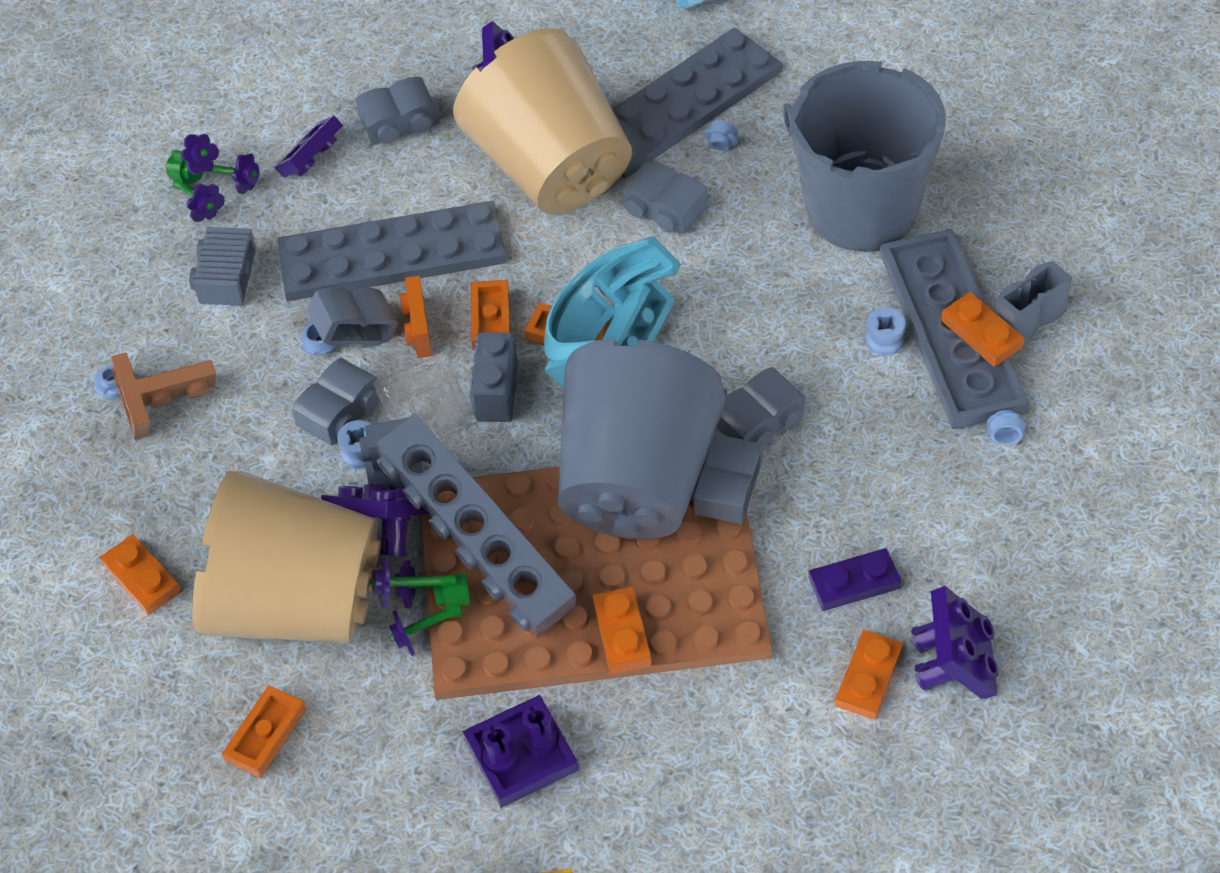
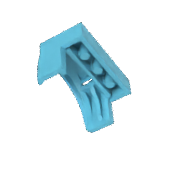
(639, 302)

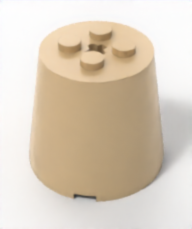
(545, 121)
(283, 565)

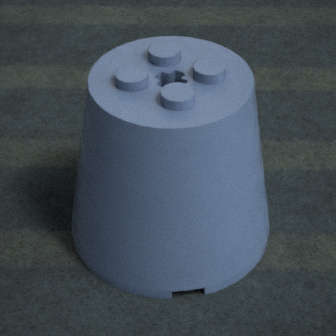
(865, 151)
(635, 436)

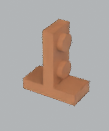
(157, 389)

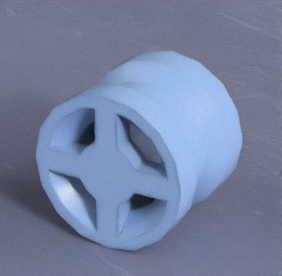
(885, 331)
(349, 443)

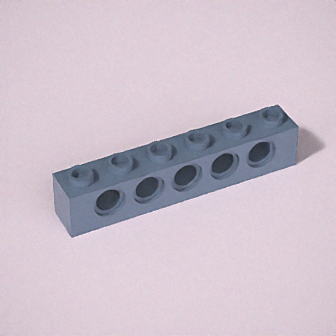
(415, 442)

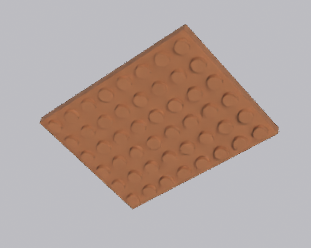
(691, 590)

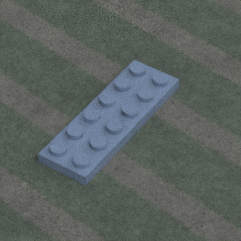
(693, 95)
(391, 250)
(927, 278)

